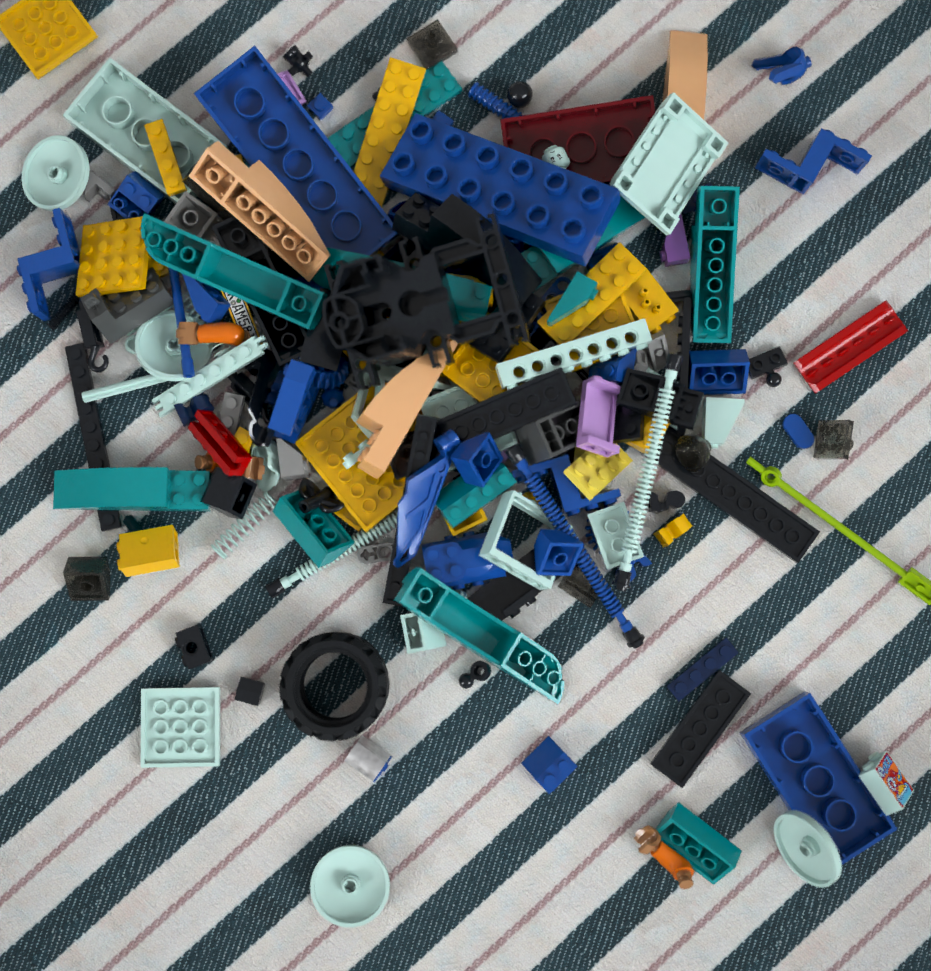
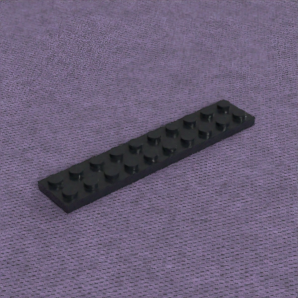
(497, 414)
(741, 501)

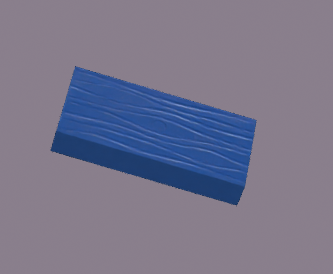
(817, 774)

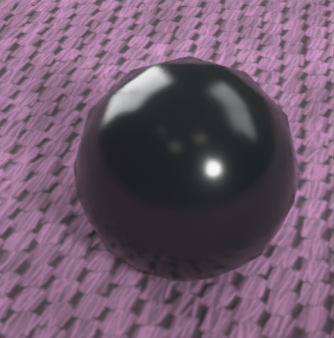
(519, 94)

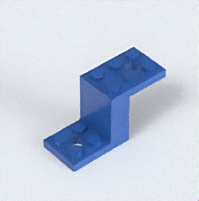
(823, 146)
(49, 265)
(566, 492)

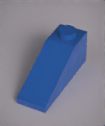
(206, 300)

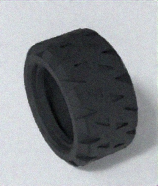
(294, 696)

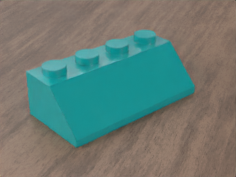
(462, 500)
(315, 531)
(698, 843)

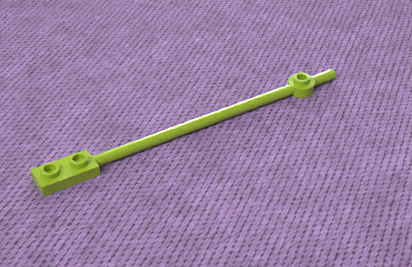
(910, 579)

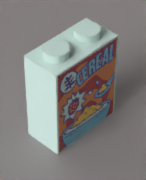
(886, 782)

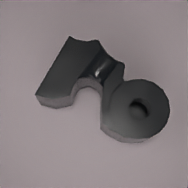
(672, 499)

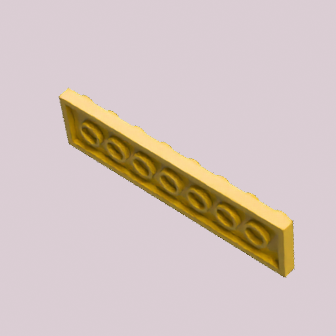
(388, 123)

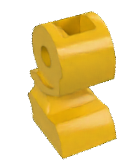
(673, 530)

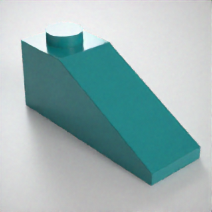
(575, 296)

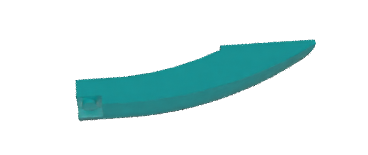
(232, 273)
(482, 633)

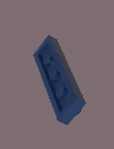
(702, 669)

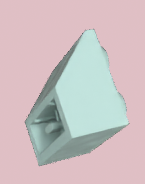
(420, 635)

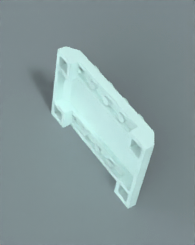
(668, 163)

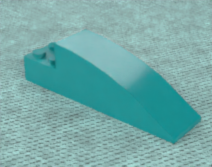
(713, 263)
(550, 266)
(130, 489)

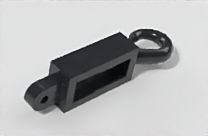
(92, 338)
(244, 386)

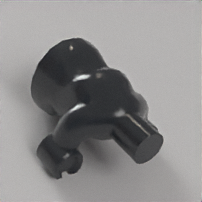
(298, 61)

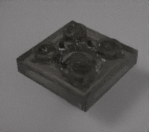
(433, 33)
(837, 441)

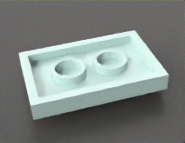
(609, 531)

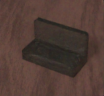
(578, 587)

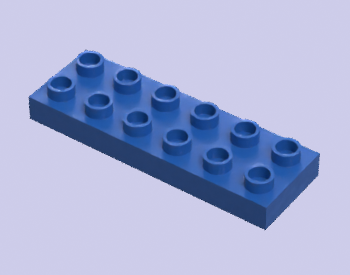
(273, 127)
(529, 196)

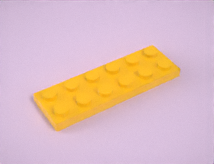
(614, 276)

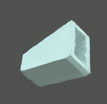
(719, 418)

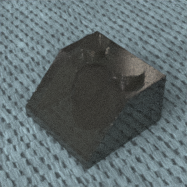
(87, 578)

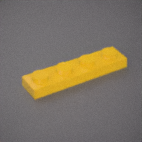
(165, 157)

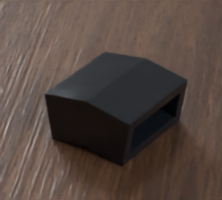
(249, 691)

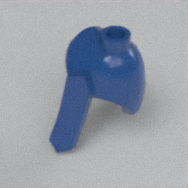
(793, 65)

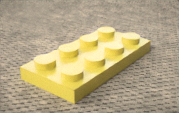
(593, 472)

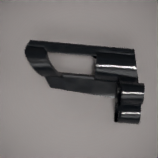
(265, 370)

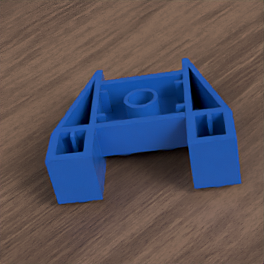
(293, 401)

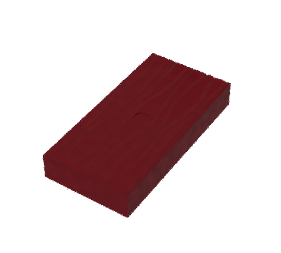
(592, 135)

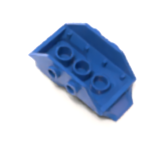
(458, 560)

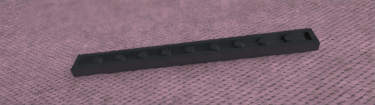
(90, 423)
(419, 457)

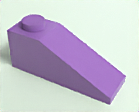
(675, 246)

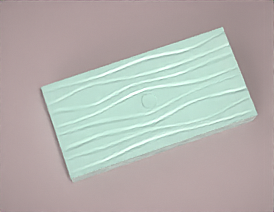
(114, 116)

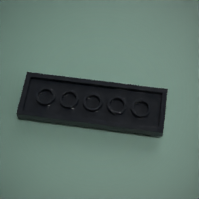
(700, 728)

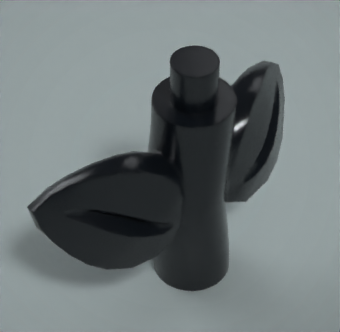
(317, 498)

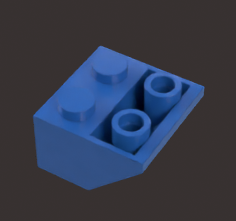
(136, 197)

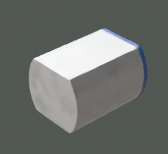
(368, 759)

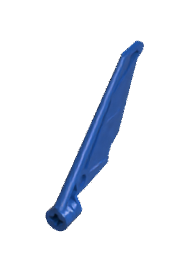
(421, 497)

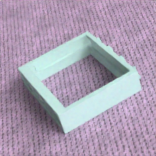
(504, 561)

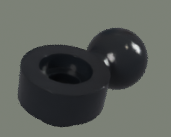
(467, 680)

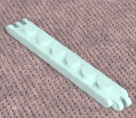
(211, 374)

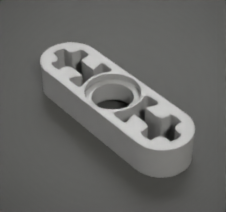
(370, 550)

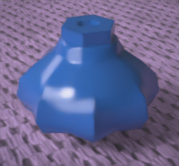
(333, 398)

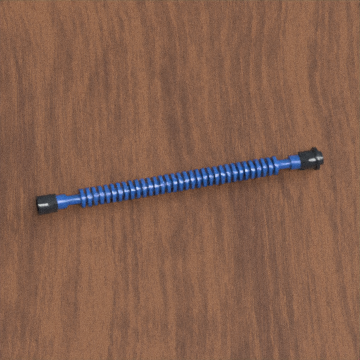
(584, 562)

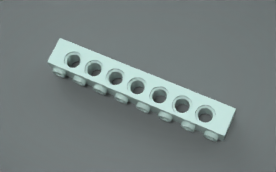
(637, 329)

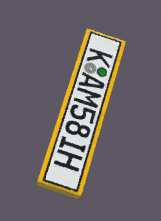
(241, 314)

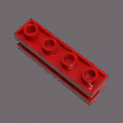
(220, 443)

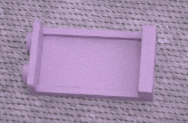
(598, 416)

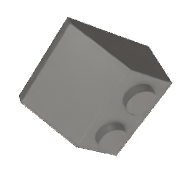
(191, 215)
(292, 463)

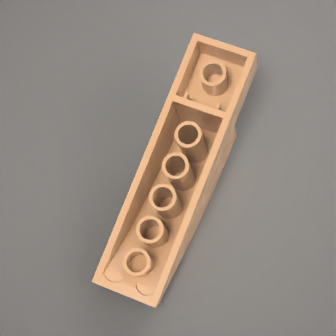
(687, 69)
(263, 207)
(395, 410)

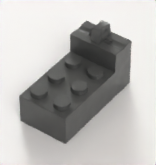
(125, 311)
(549, 435)

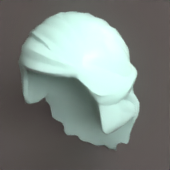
(271, 463)

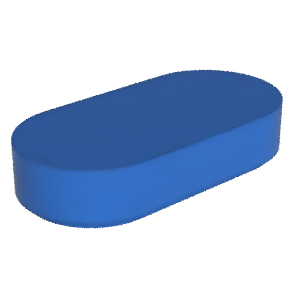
(798, 431)

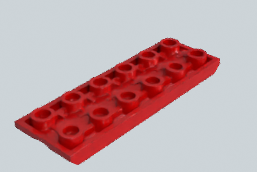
(850, 346)

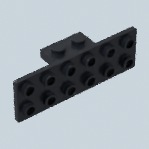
(507, 594)

